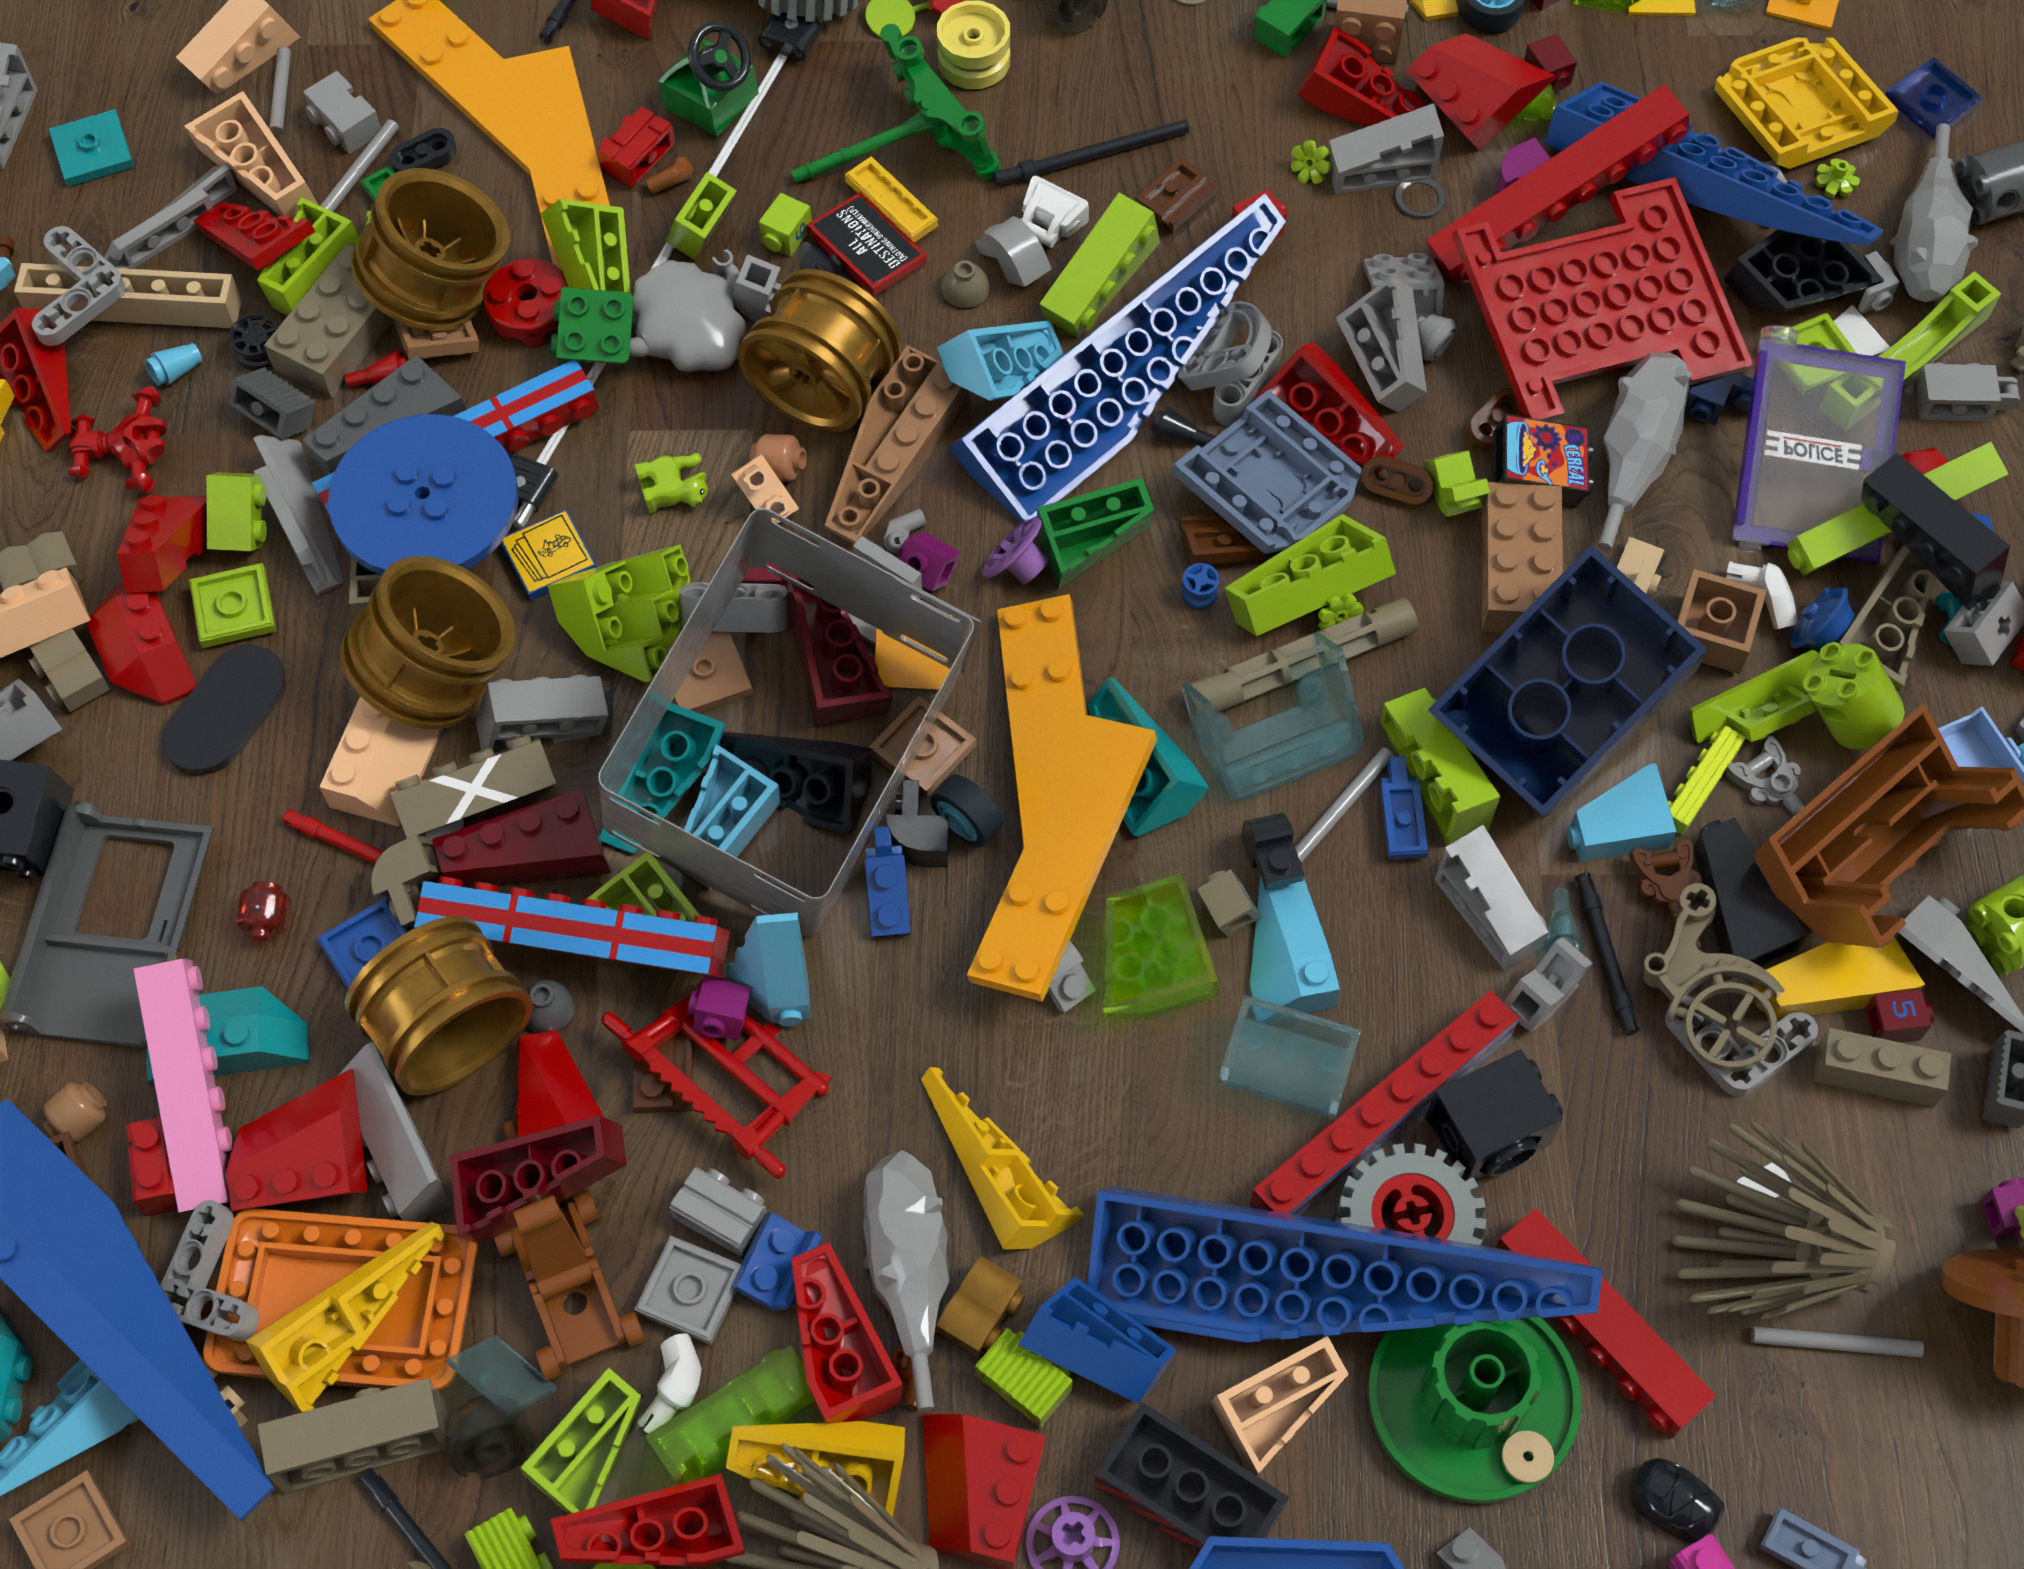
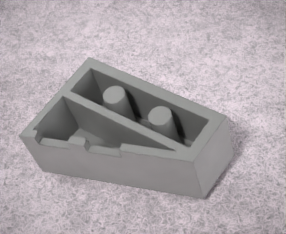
(16, 97)
(1387, 152)
(542, 709)

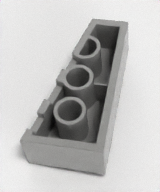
(23, 720)

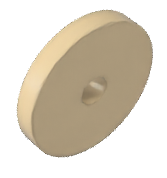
(1527, 1471)

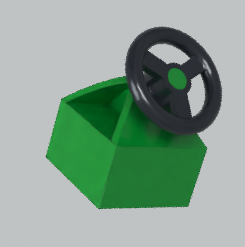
(709, 82)

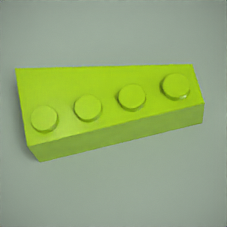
(1101, 265)
(1449, 776)

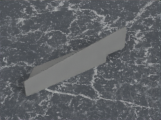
(298, 509)

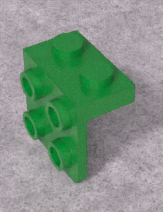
(592, 326)

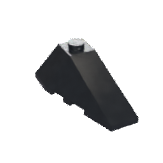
(814, 776)

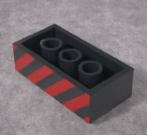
(1186, 1483)

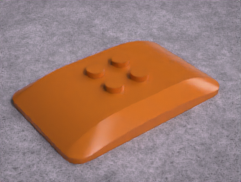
(290, 1257)

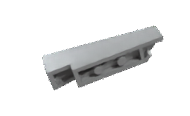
(172, 221)

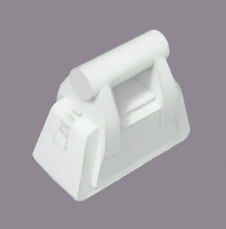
(1053, 209)

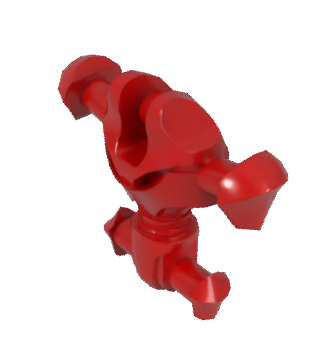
(133, 441)

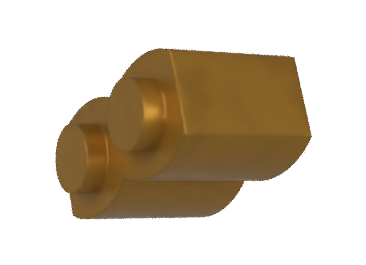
(980, 1307)

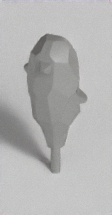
(1934, 229)
(1642, 433)
(907, 1256)

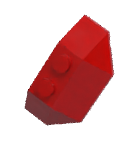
(140, 646)

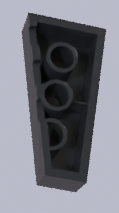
(1937, 530)

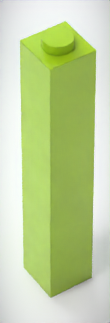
(1861, 527)

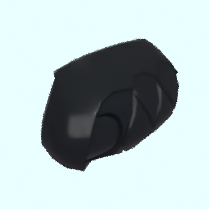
(1675, 1500)

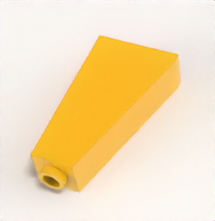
(1840, 978)

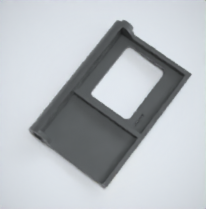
(86, 983)

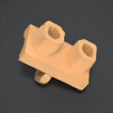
(764, 487)

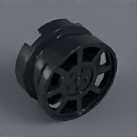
(249, 340)

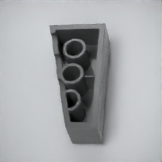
(403, 393)

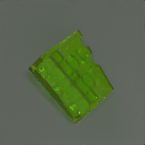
(1155, 952)

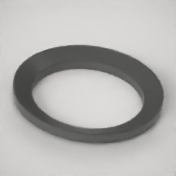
(1430, 182)

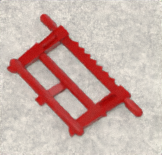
(780, 1110)

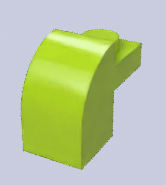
(1455, 483)

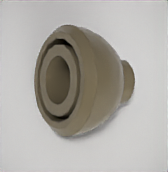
(965, 285)

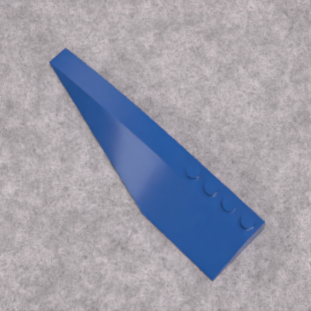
(1110, 380)
(1298, 1276)
(93, 1288)

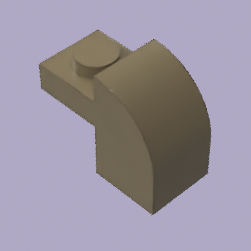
(399, 873)

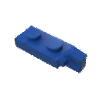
(1402, 813)
(887, 886)

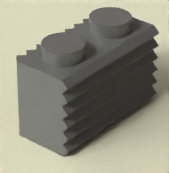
(271, 403)
(2005, 1081)

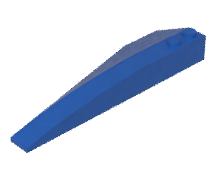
(1713, 176)

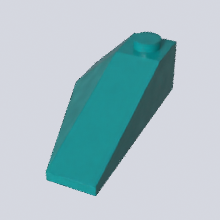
(668, 765)
(1170, 779)

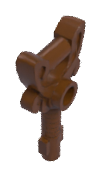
(1666, 888)

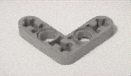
(88, 281)
(1763, 1070)
(192, 1283)

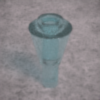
(1563, 922)

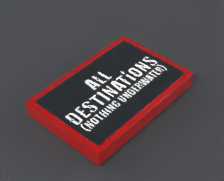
(866, 244)

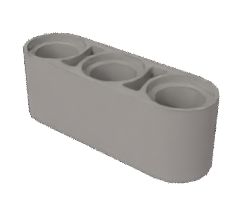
(1243, 392)
(750, 610)

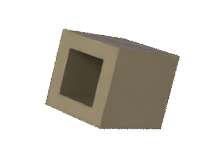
(1228, 902)

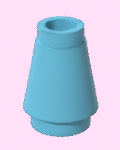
(172, 363)

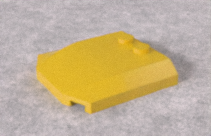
(1805, 100)

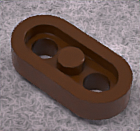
(1490, 416)
(1398, 481)

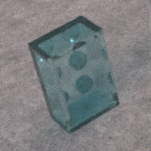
(1289, 1056)

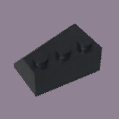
(1798, 271)

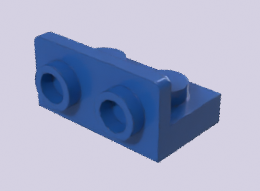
(767, 1266)

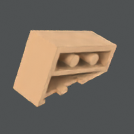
(236, 43)
(1276, 1402)

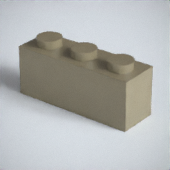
(1882, 1067)

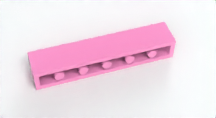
(185, 1081)

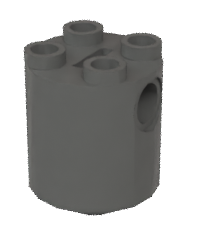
(1993, 182)

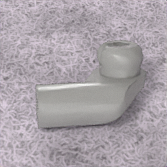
(900, 527)

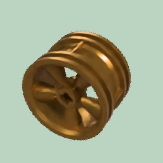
(429, 249)
(820, 350)
(427, 642)
(438, 1005)

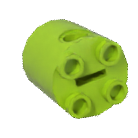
(1853, 695)
(1998, 925)

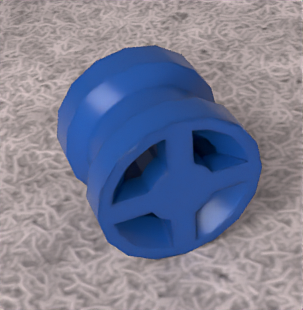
(1198, 577)

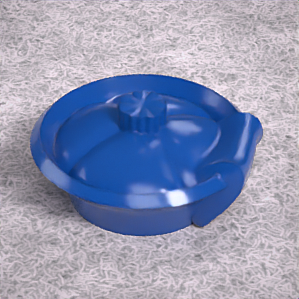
(1823, 620)

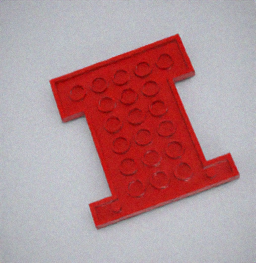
(1604, 299)

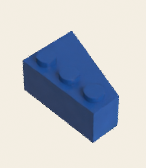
(1098, 1341)

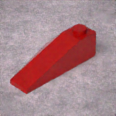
(1353, 85)
(840, 1348)
(664, 1527)

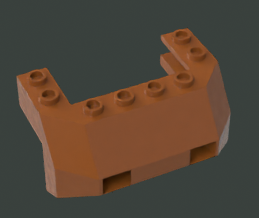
(1874, 824)

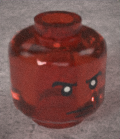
(263, 911)

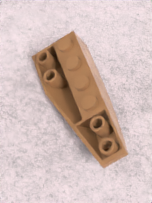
(894, 441)

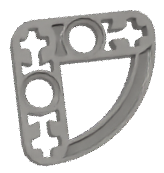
(1218, 364)

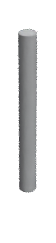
(360, 165)
(1343, 803)
(1837, 1341)

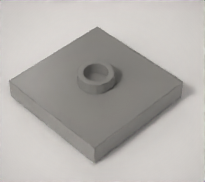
(689, 1290)

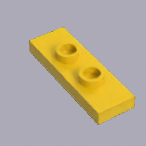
(892, 199)

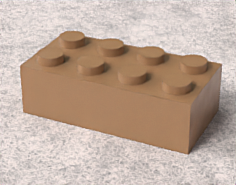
(1518, 549)

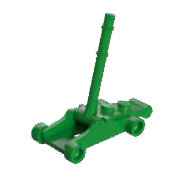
(938, 115)

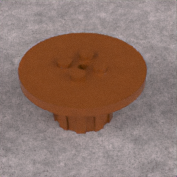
(1996, 1284)

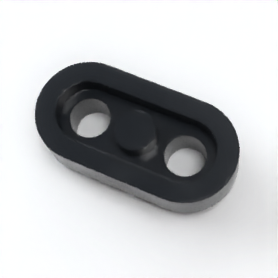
(422, 150)

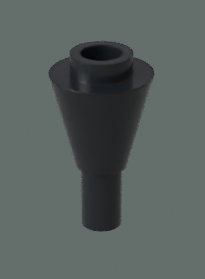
(1175, 428)

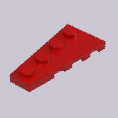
(252, 236)

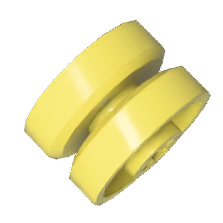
(973, 44)

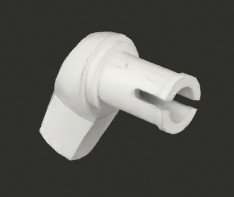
(1778, 595)
(677, 1384)

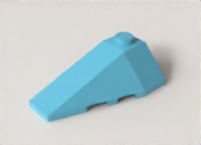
(1000, 358)
(1291, 952)
(774, 969)
(73, 1422)

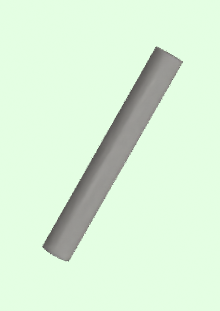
(280, 90)

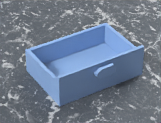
(1978, 743)

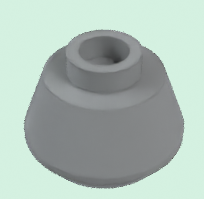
(1435, 335)

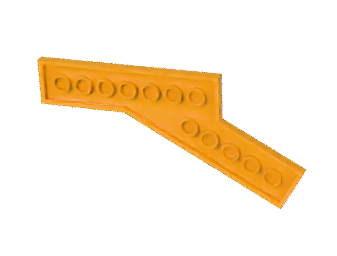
(520, 102)
(1071, 793)

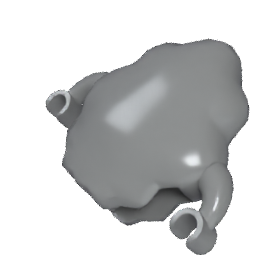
(688, 315)

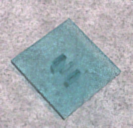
(501, 1375)

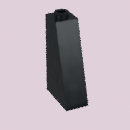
(1747, 913)

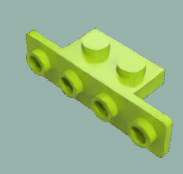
(1758, 704)

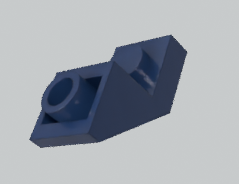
(1708, 399)

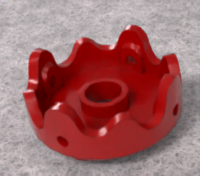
(528, 318)

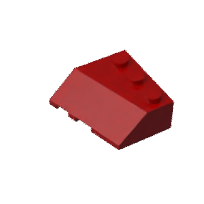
(1477, 84)
(300, 1150)
(979, 1486)

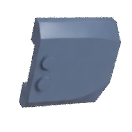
(1271, 475)

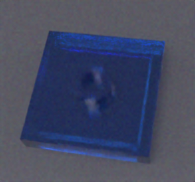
(1934, 97)

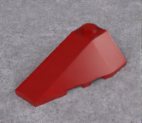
(36, 378)
(1333, 405)
(549, 1085)

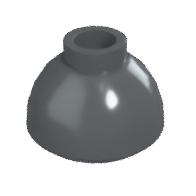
(551, 1006)

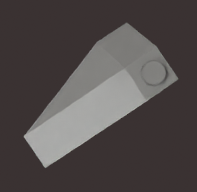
(1949, 944)

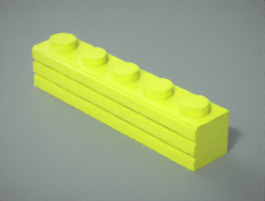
(1704, 777)

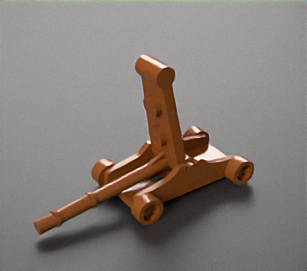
(561, 1263)

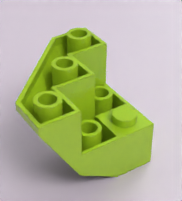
(625, 610)

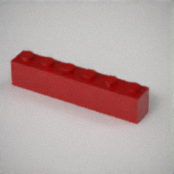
(1620, 1338)

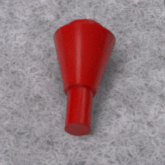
(377, 371)

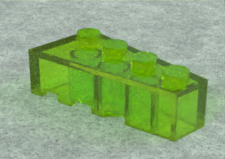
(699, 1438)

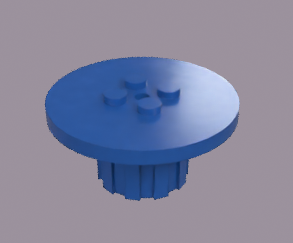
(423, 491)

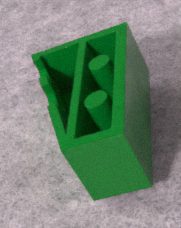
(1092, 526)

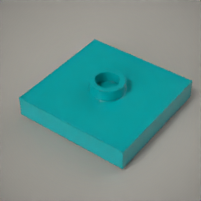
(91, 148)

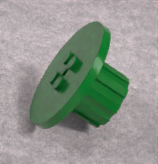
(1458, 1392)

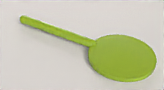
(892, 12)

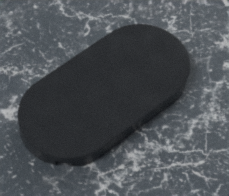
(224, 709)

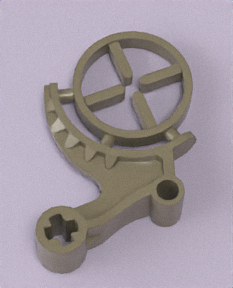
(1687, 967)

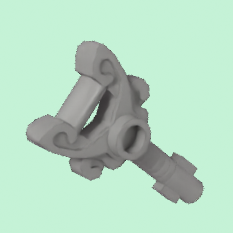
(1773, 789)

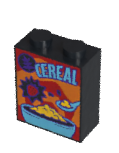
(1543, 455)

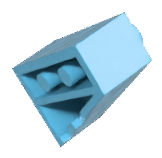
(731, 803)

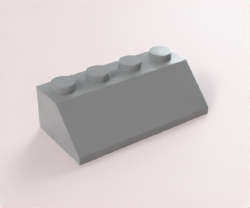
(394, 1142)

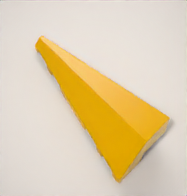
(1013, 1197)
(316, 1338)

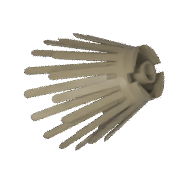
(1833, 1242)
(860, 1525)

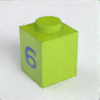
(785, 224)

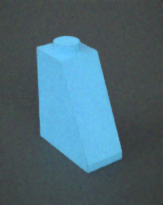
(1624, 819)

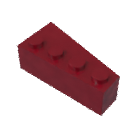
(834, 661)
(526, 844)
(529, 1168)

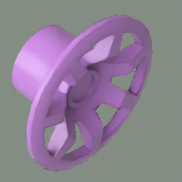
(1021, 557)
(1072, 1534)

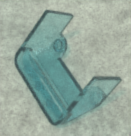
(1287, 744)

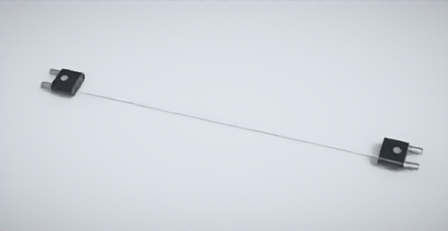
(779, 35)

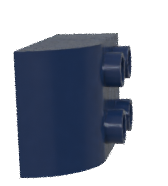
(1569, 682)

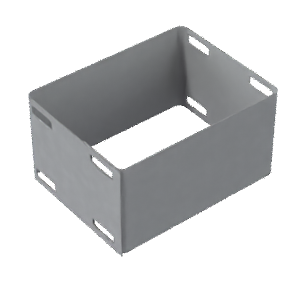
(841, 581)

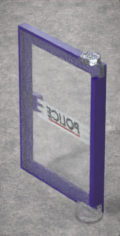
(1812, 438)

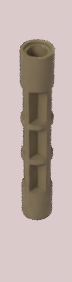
(1300, 657)

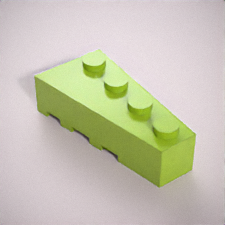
(1306, 575)

